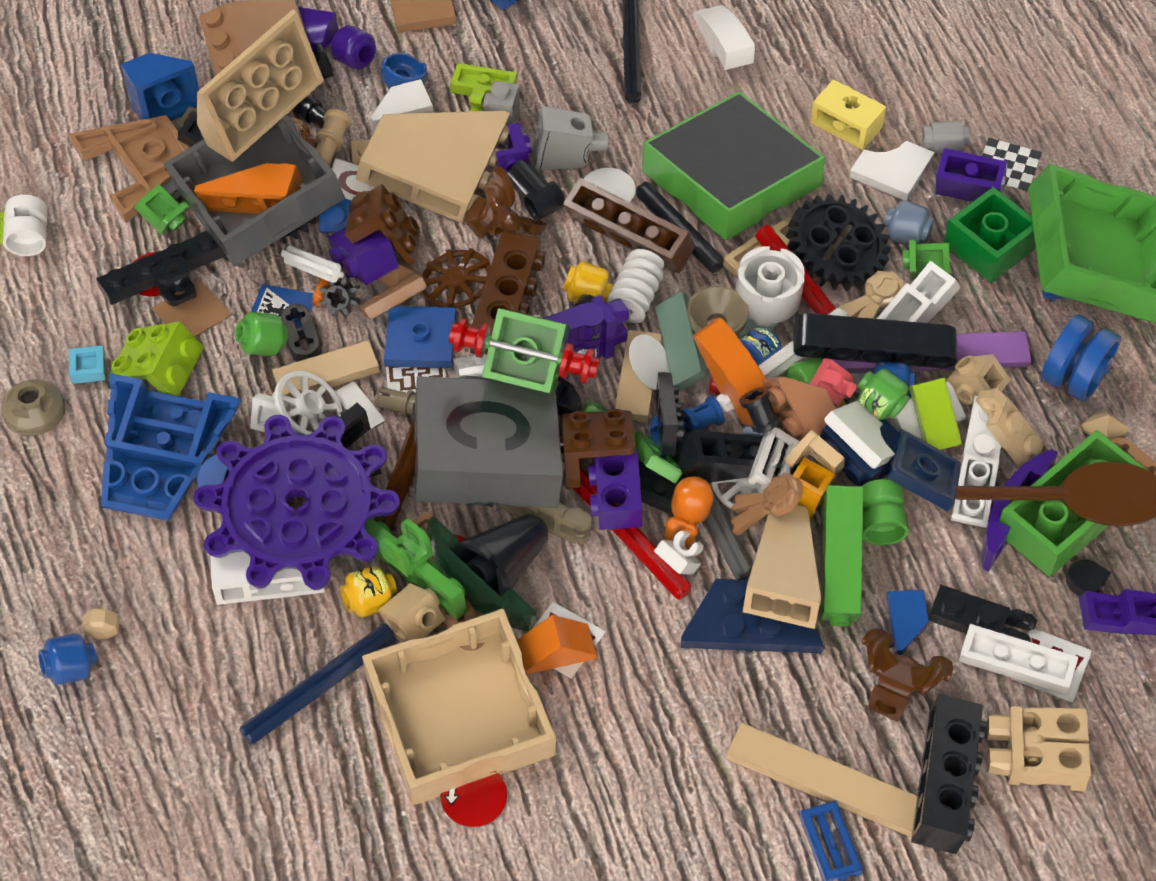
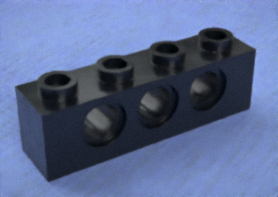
(933, 823)

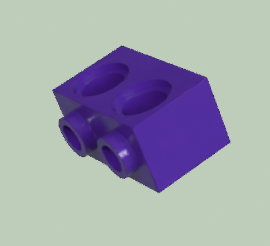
(619, 488)

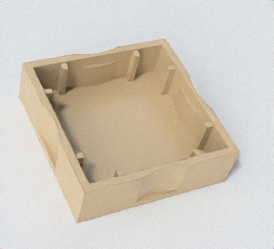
(457, 709)

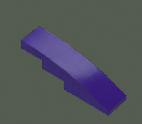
(1123, 614)

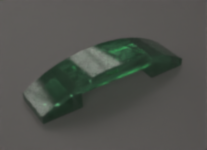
(478, 593)

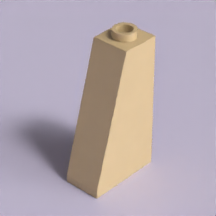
(785, 572)

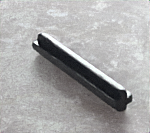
(662, 208)

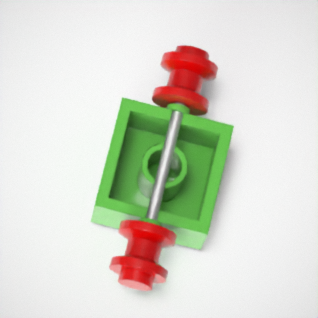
(525, 350)

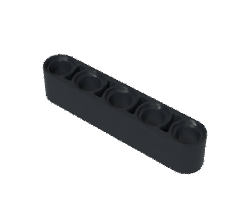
(874, 340)

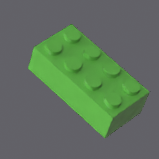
(1047, 528)

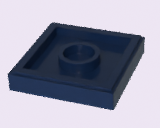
(924, 470)

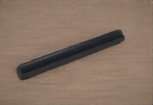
(631, 50)

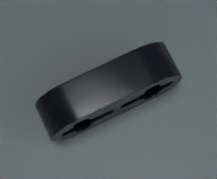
(305, 332)

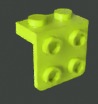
(159, 354)

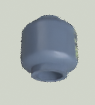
(908, 223)

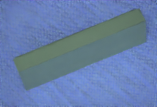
(681, 350)

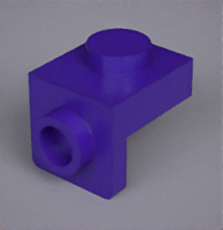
(518, 150)

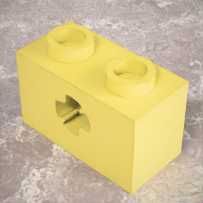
(848, 114)

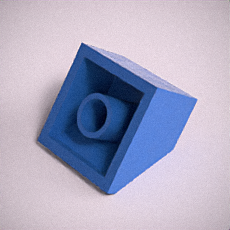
(160, 85)

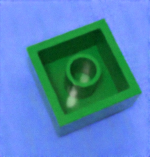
(991, 234)

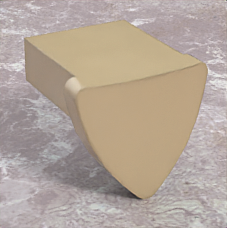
(819, 450)

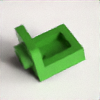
(162, 210)
(921, 254)

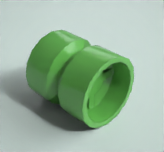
(884, 513)

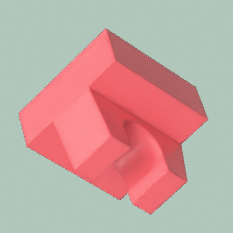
(835, 380)

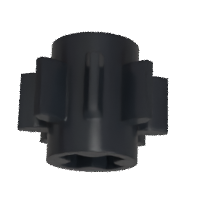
(348, 292)

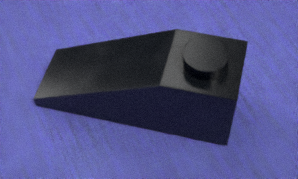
(719, 455)

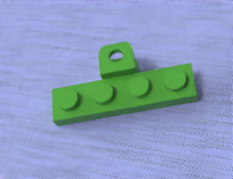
(409, 558)

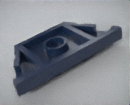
(724, 625)

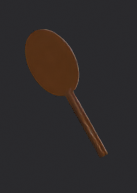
(1097, 492)

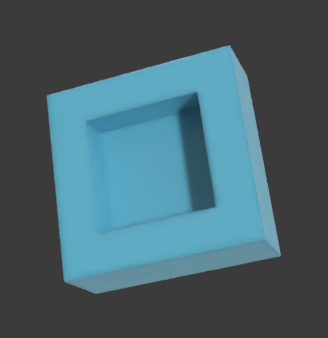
(87, 364)

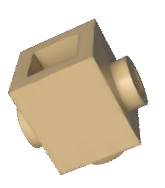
(412, 613)

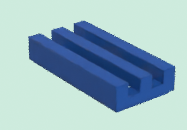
(840, 871)

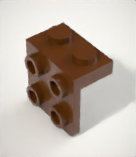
(383, 211)
(594, 436)

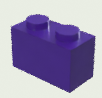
(968, 175)
(366, 258)

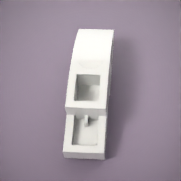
(977, 468)

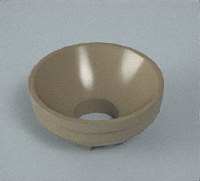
(715, 303)
(33, 417)

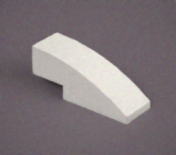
(725, 36)
(923, 297)

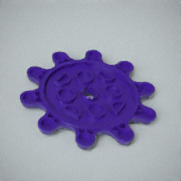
(290, 466)

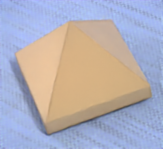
(1106, 424)

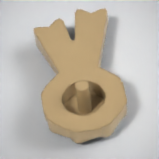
(879, 292)

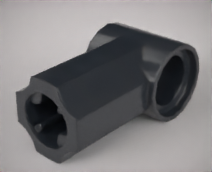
(538, 195)

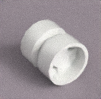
(25, 225)

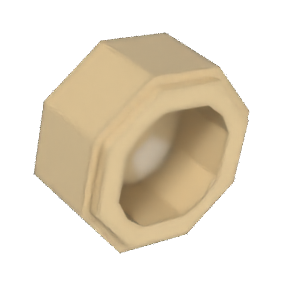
(100, 623)

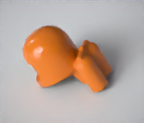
(690, 506)

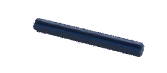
(315, 685)

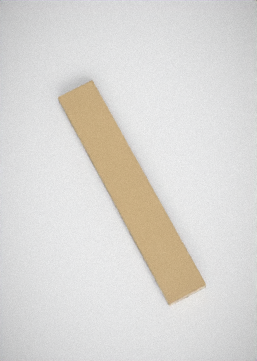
(823, 778)

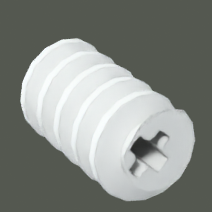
(638, 283)

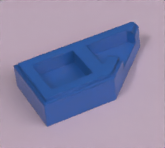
(907, 617)

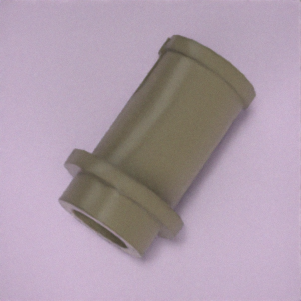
(396, 400)

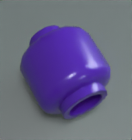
(353, 47)

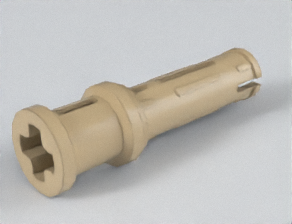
(330, 137)

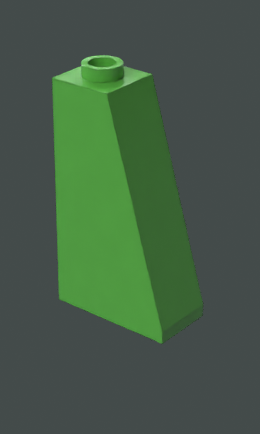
(841, 554)

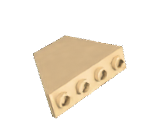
(434, 157)

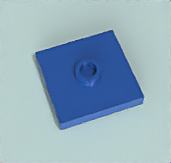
(419, 337)

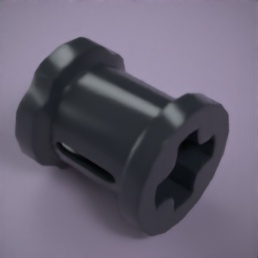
(760, 410)

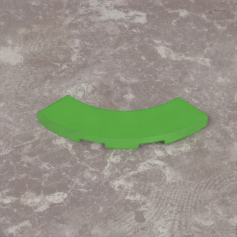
(646, 448)

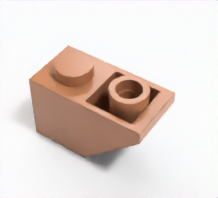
(800, 405)

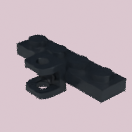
(165, 269)

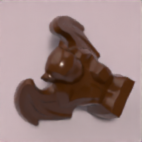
(495, 214)
(899, 674)

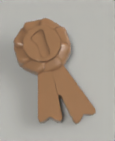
(777, 498)

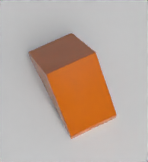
(556, 644)

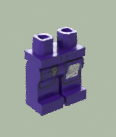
(595, 326)

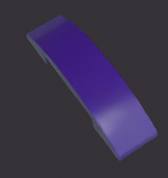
(997, 532)

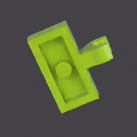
(477, 81)

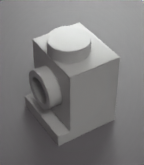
(503, 97)

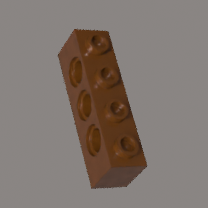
(628, 224)
(510, 278)

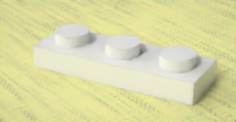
(1018, 659)

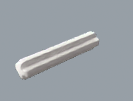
(312, 264)

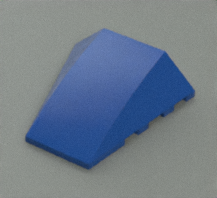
(157, 445)

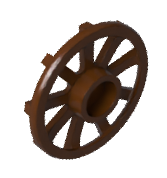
(456, 278)

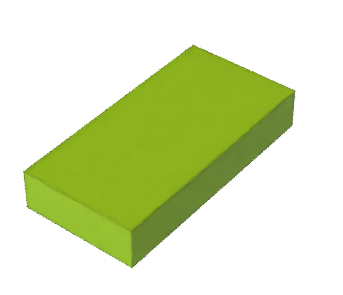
(935, 414)

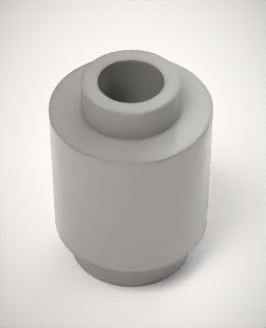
(946, 135)

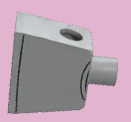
(565, 139)

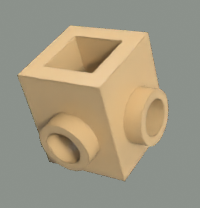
(977, 374)

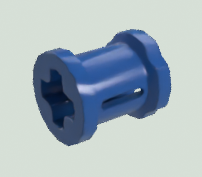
(703, 415)

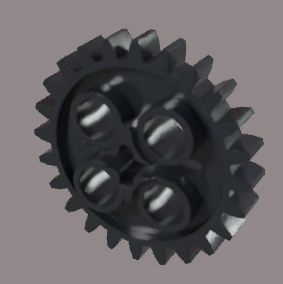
(820, 225)

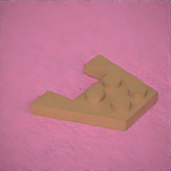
(141, 149)

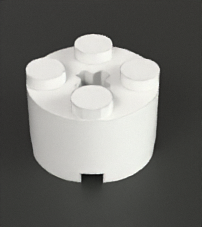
(770, 284)

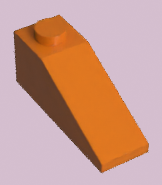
(251, 189)

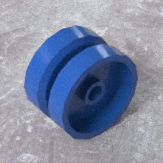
(1080, 358)

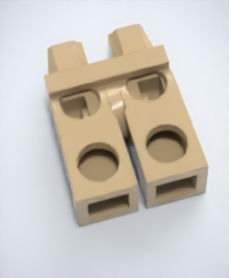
(1041, 746)

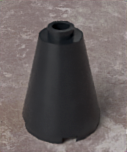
(504, 551)

